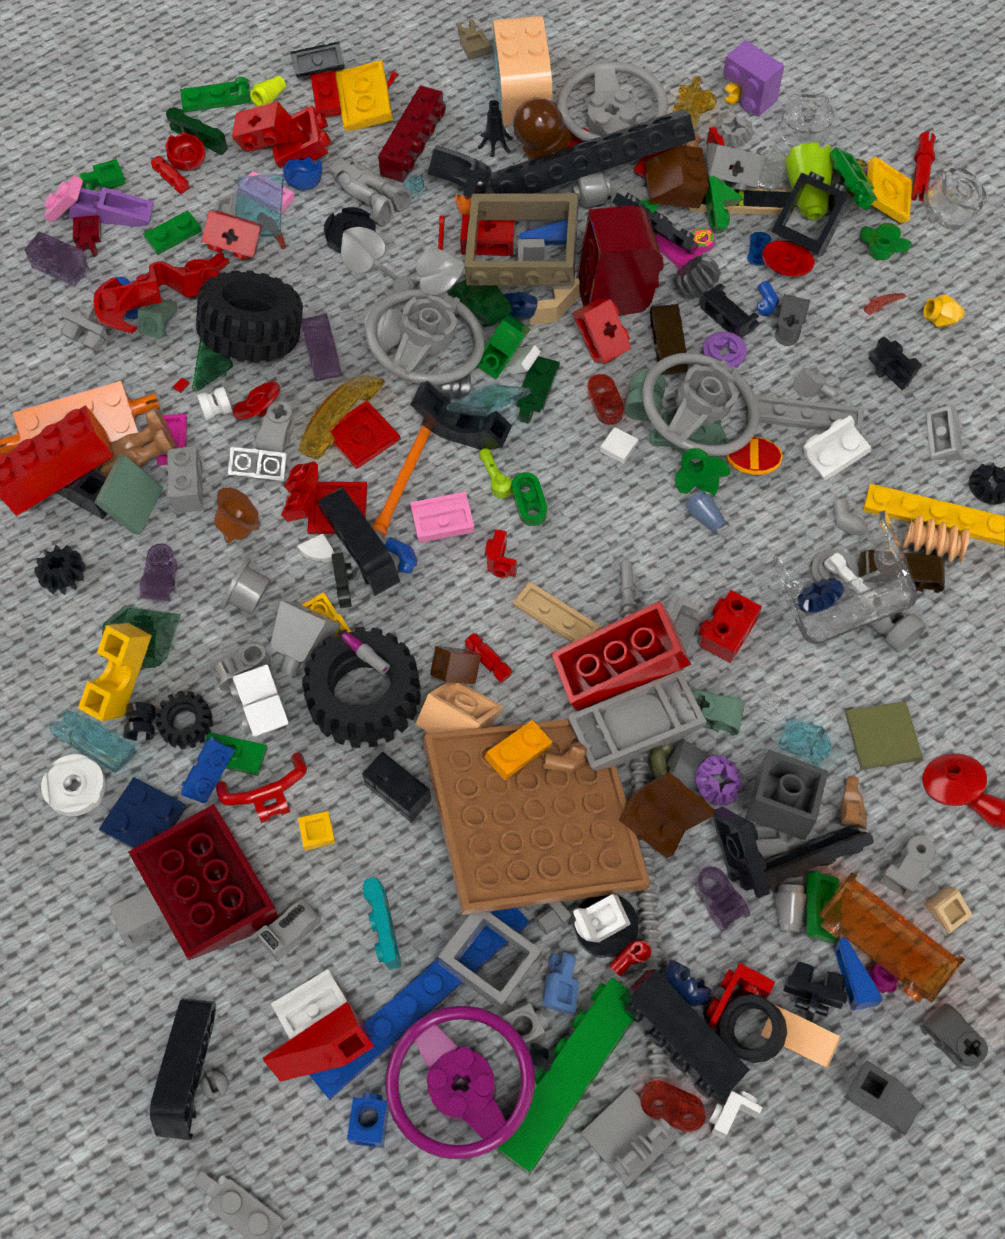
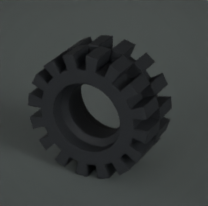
(173, 708)

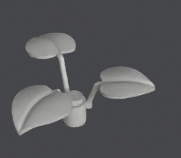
(436, 269)

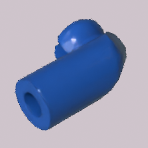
(405, 554)

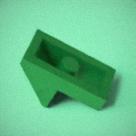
(717, 198)

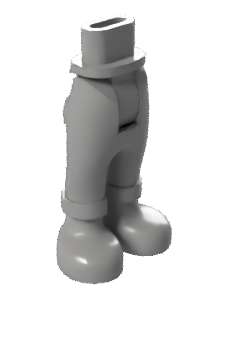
(359, 181)

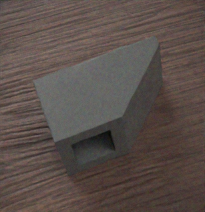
(883, 1097)

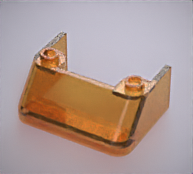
(889, 940)

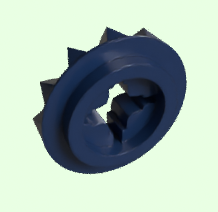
(820, 595)

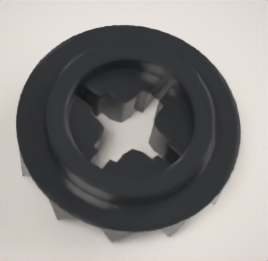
(982, 488)

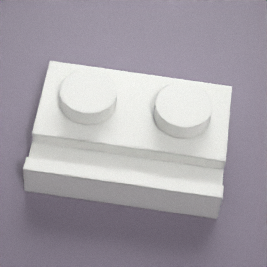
(308, 1003)

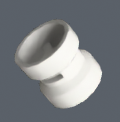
(208, 406)

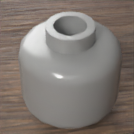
(592, 189)

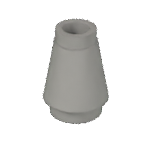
(790, 906)

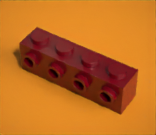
(411, 133)

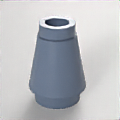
(705, 511)

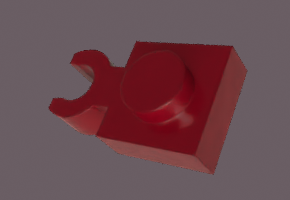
(87, 232)

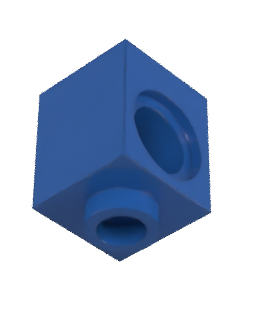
(374, 1135)

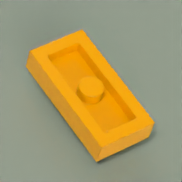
(518, 750)

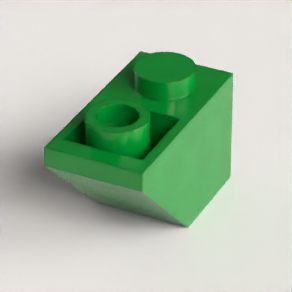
(502, 346)

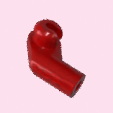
(633, 953)

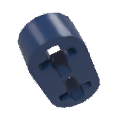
(522, 305)

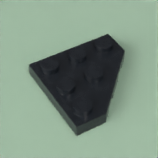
(660, 223)

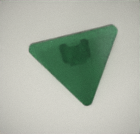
(209, 367)

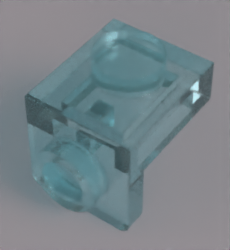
(806, 741)

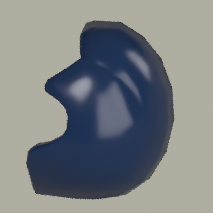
(679, 978)

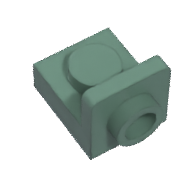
(153, 318)

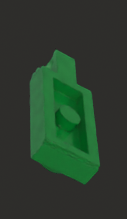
(854, 177)

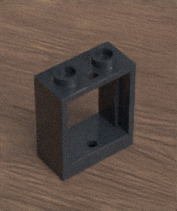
(810, 244)

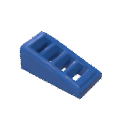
(552, 234)
(858, 983)

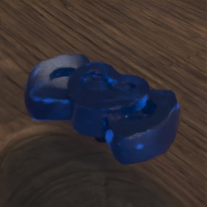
(757, 243)

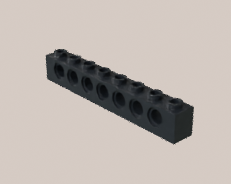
(595, 155)

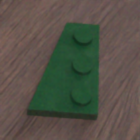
(484, 301)

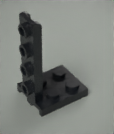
(746, 863)

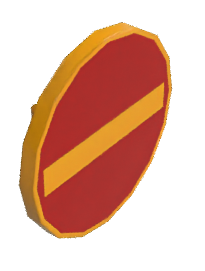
(757, 457)

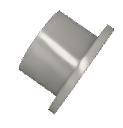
(245, 589)

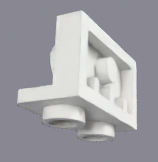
(835, 448)

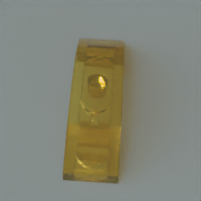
(317, 433)

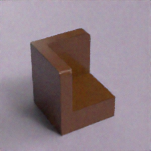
(455, 665)

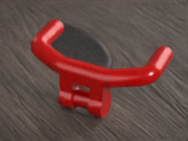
(265, 793)

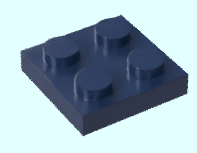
(141, 814)

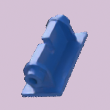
(208, 770)

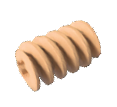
(937, 538)

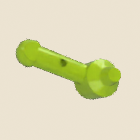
(500, 484)

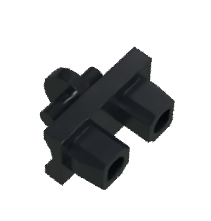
(893, 363)
(829, 993)

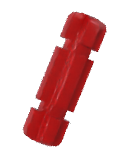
(170, 174)
(489, 657)

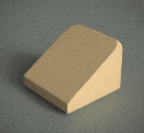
(949, 908)

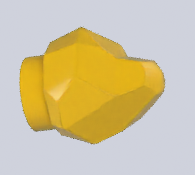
(943, 311)

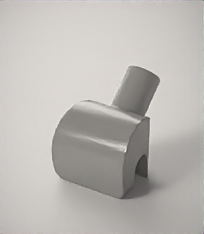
(809, 384)

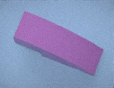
(112, 207)

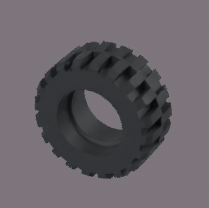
(248, 316)
(369, 721)

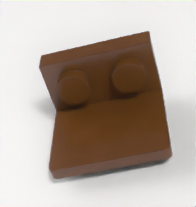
(663, 813)

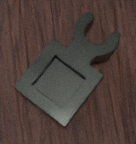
(342, 574)

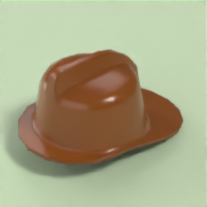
(235, 515)

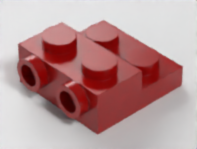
(305, 138)

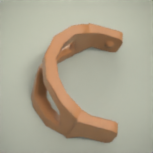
(851, 804)

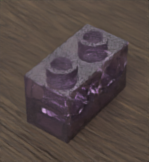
(56, 259)
(321, 347)

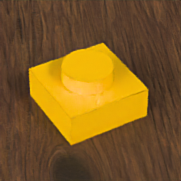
(316, 830)

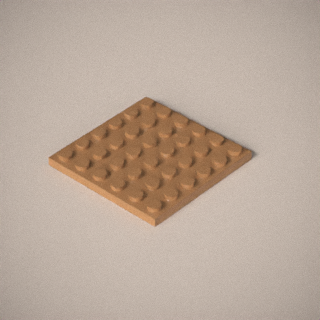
(537, 832)

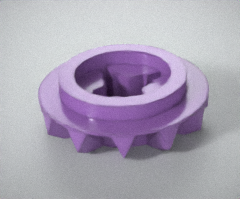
(719, 340)
(710, 788)

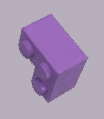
(756, 74)

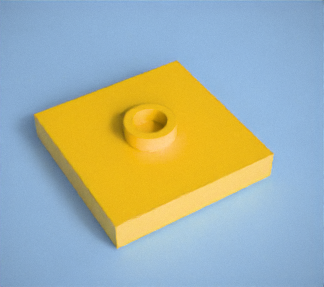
(891, 189)

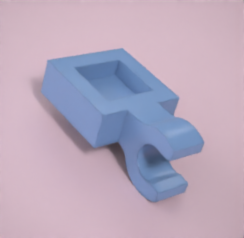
(560, 988)

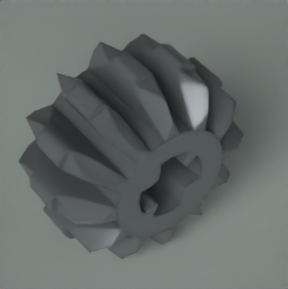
(697, 276)

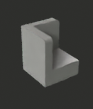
(530, 249)

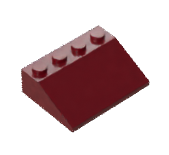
(203, 884)

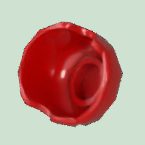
(183, 149)

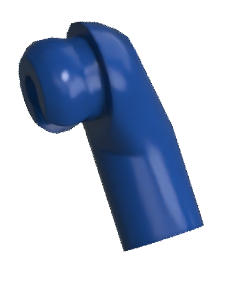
(769, 301)

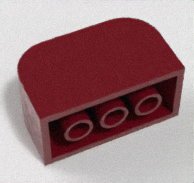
(619, 259)

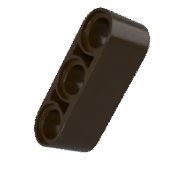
(668, 335)
(926, 570)

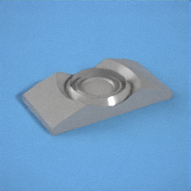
(637, 721)

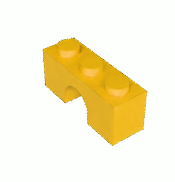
(111, 691)

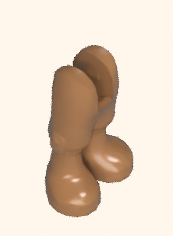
(132, 445)

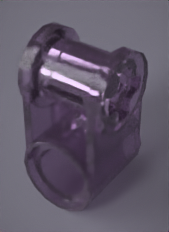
(159, 574)
(721, 900)

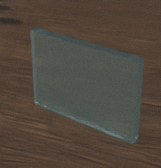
(261, 201)
(488, 399)

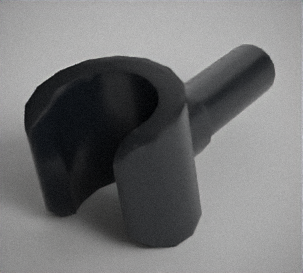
(540, 1057)

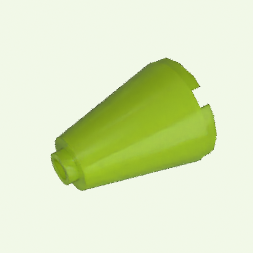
(807, 158)

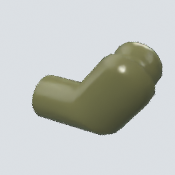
(658, 759)

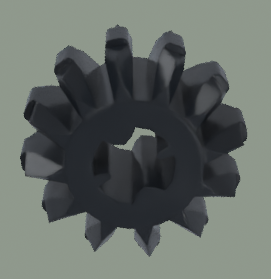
(54, 579)

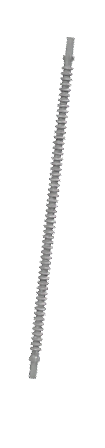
(647, 896)

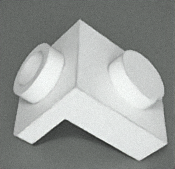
(601, 919)
(724, 1115)

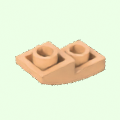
(806, 1038)

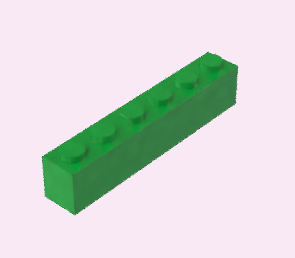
(570, 1075)

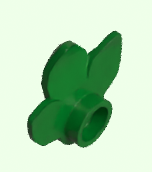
(884, 240)
(702, 474)

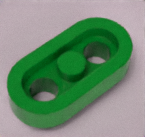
(529, 500)

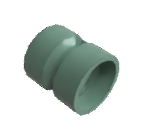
(634, 403)

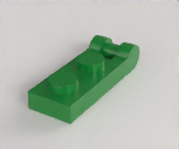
(216, 95)

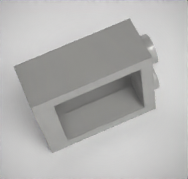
(464, 938)

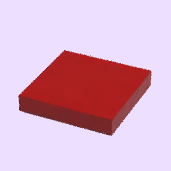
(363, 435)
(356, 490)

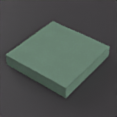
(128, 495)

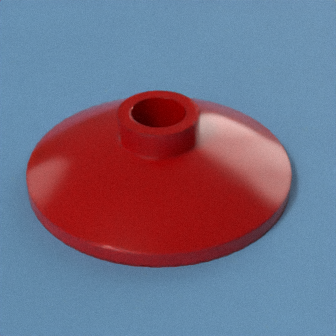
(788, 258)
(257, 401)
(954, 788)

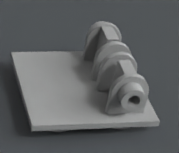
(628, 1136)

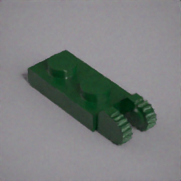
(211, 137)

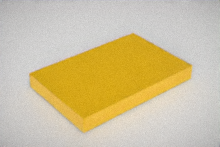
(364, 96)

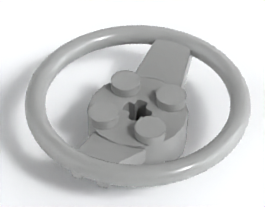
(609, 106)
(424, 330)
(702, 398)

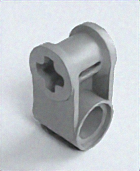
(276, 428)
(238, 661)

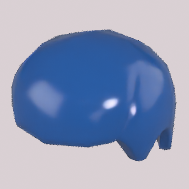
(302, 174)

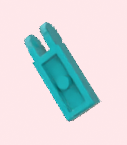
(381, 921)

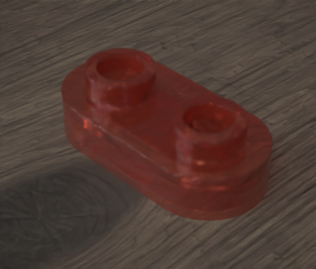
(606, 400)
(674, 1107)

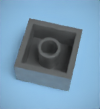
(786, 795)

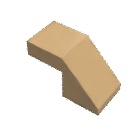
(553, 309)

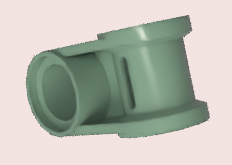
(720, 711)

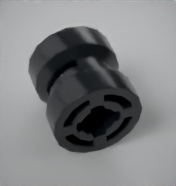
(139, 720)

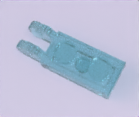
(93, 741)

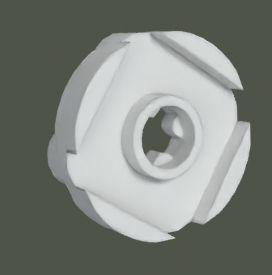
(61, 775)

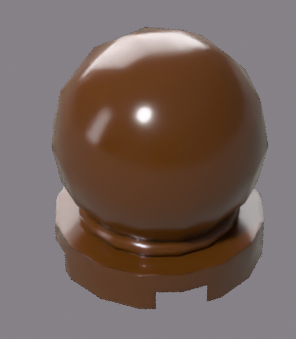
(540, 127)

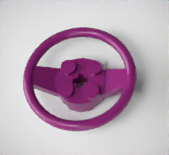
(446, 1067)

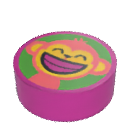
(704, 238)

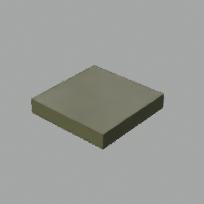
(883, 735)

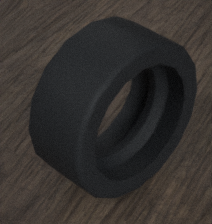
(733, 1012)

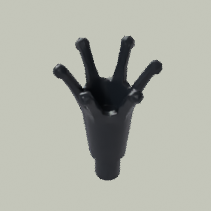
(495, 129)

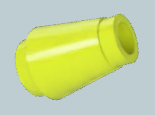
(267, 91)

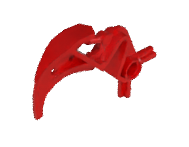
(115, 300)

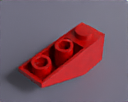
(322, 1046)

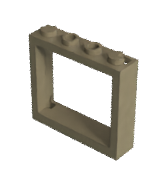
(522, 207)

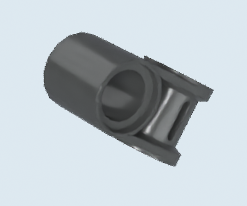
(791, 318)
(955, 1035)

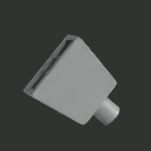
(299, 633)

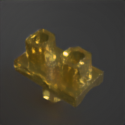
(695, 100)

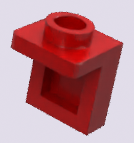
(496, 562)

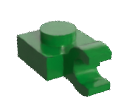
(104, 175)

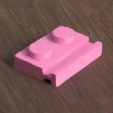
(442, 517)

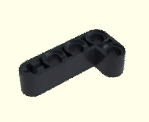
(359, 540)
(181, 1068)

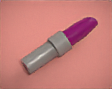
(365, 653)

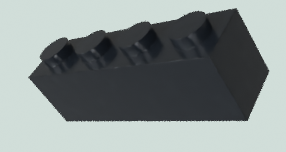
(684, 1034)

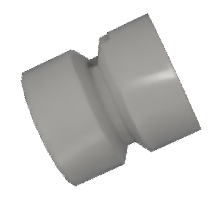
(903, 633)

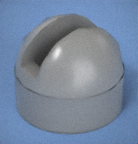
(221, 1082)

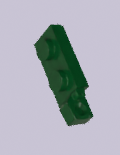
(540, 381)

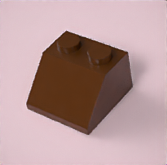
(677, 177)

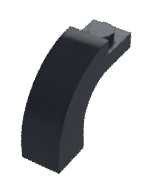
(460, 169)
(462, 428)

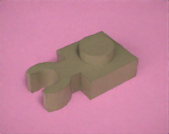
(472, 41)

